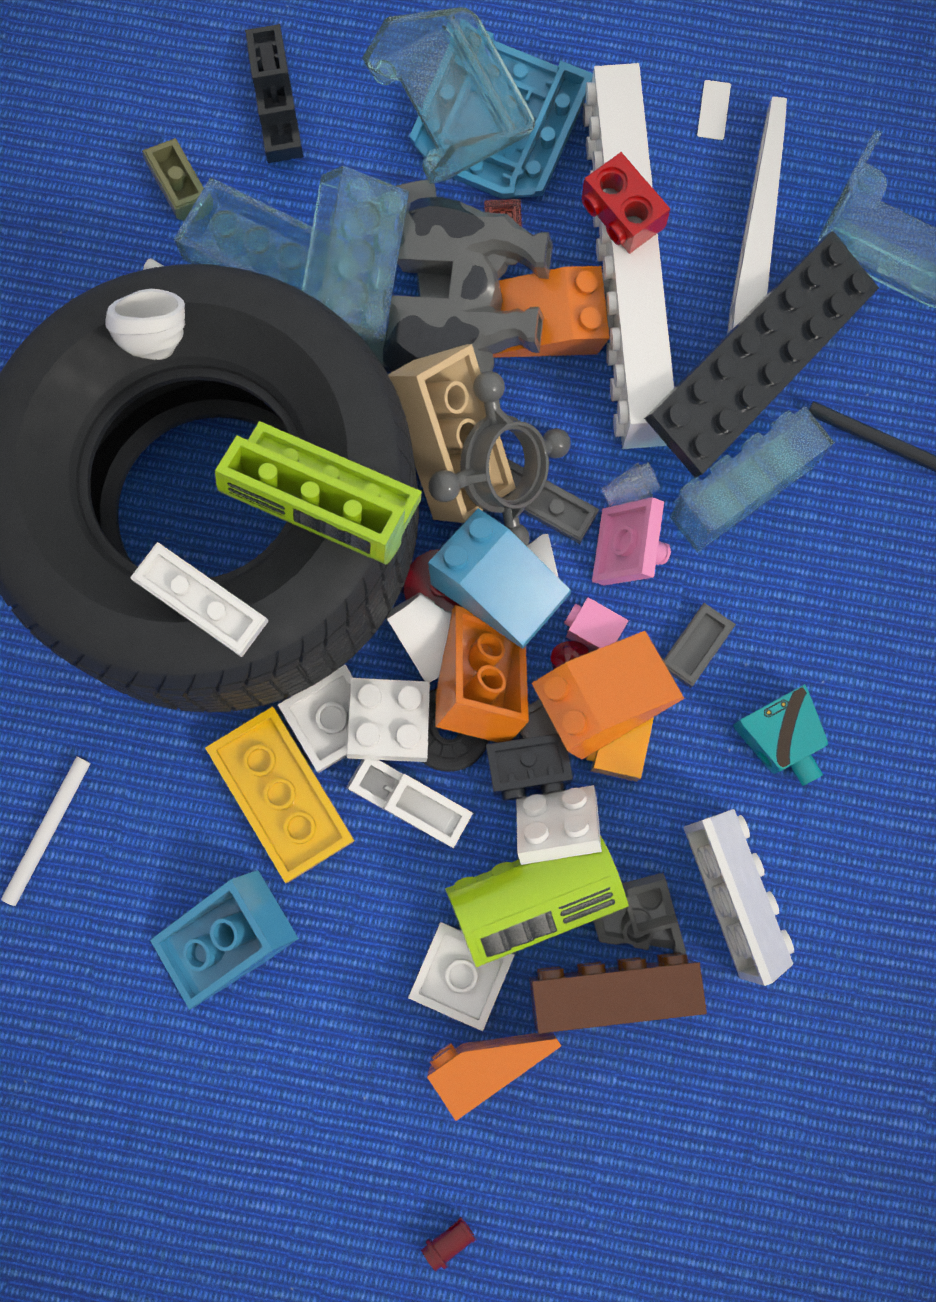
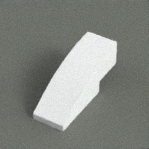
(409, 801)

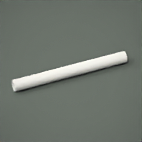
(45, 831)

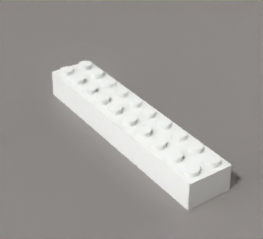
(634, 280)

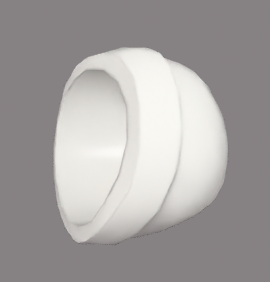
(147, 323)

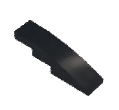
(274, 93)

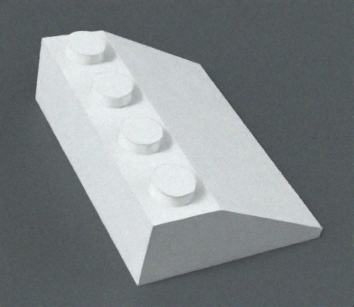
(739, 898)

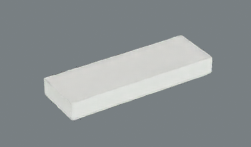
(199, 599)

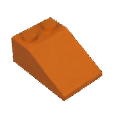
(571, 310)
(481, 681)
(607, 693)
(481, 1068)

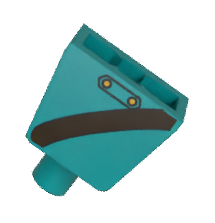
(786, 734)

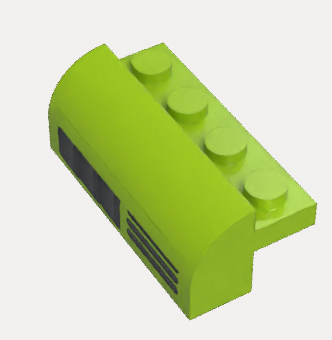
(318, 491)
(534, 902)

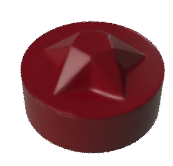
(567, 651)

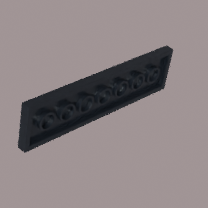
(761, 355)

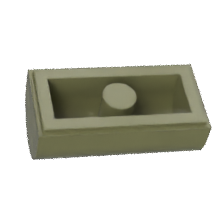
(174, 176)

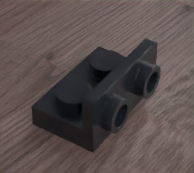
(529, 766)

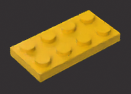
(279, 794)

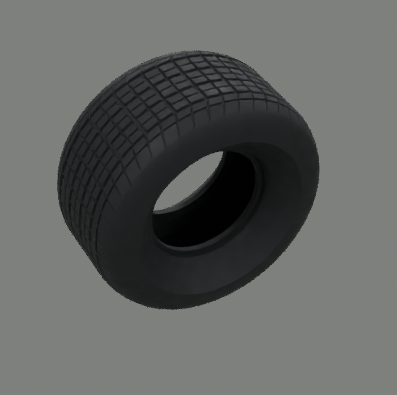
(86, 410)

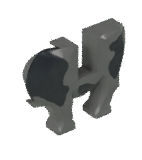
(476, 251)

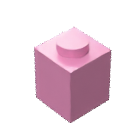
(594, 625)

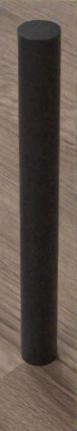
(873, 436)

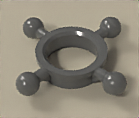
(476, 453)

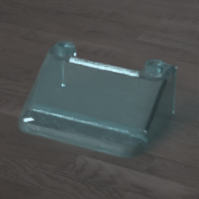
(453, 84)

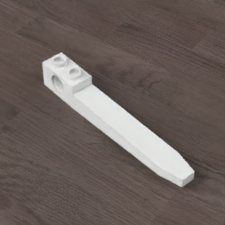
(756, 248)

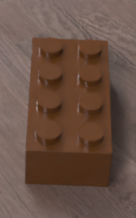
(617, 994)

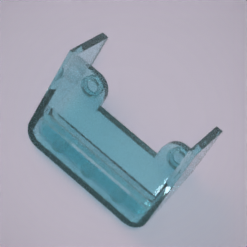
(883, 239)

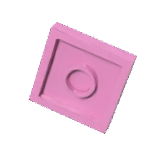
(630, 542)

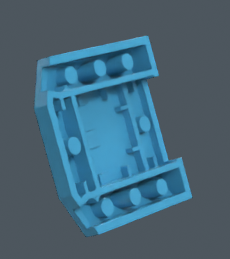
(554, 99)

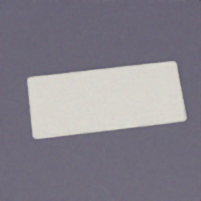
(714, 110)

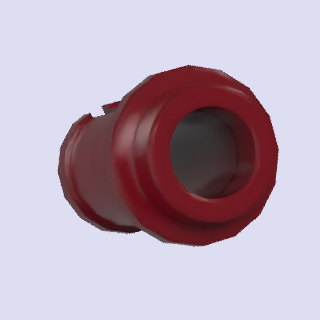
(448, 1244)

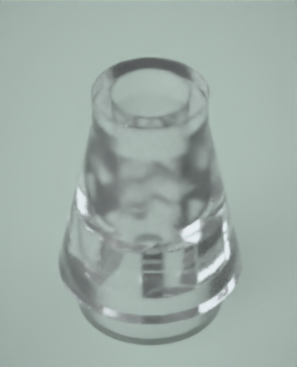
(633, 485)

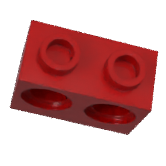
(633, 198)

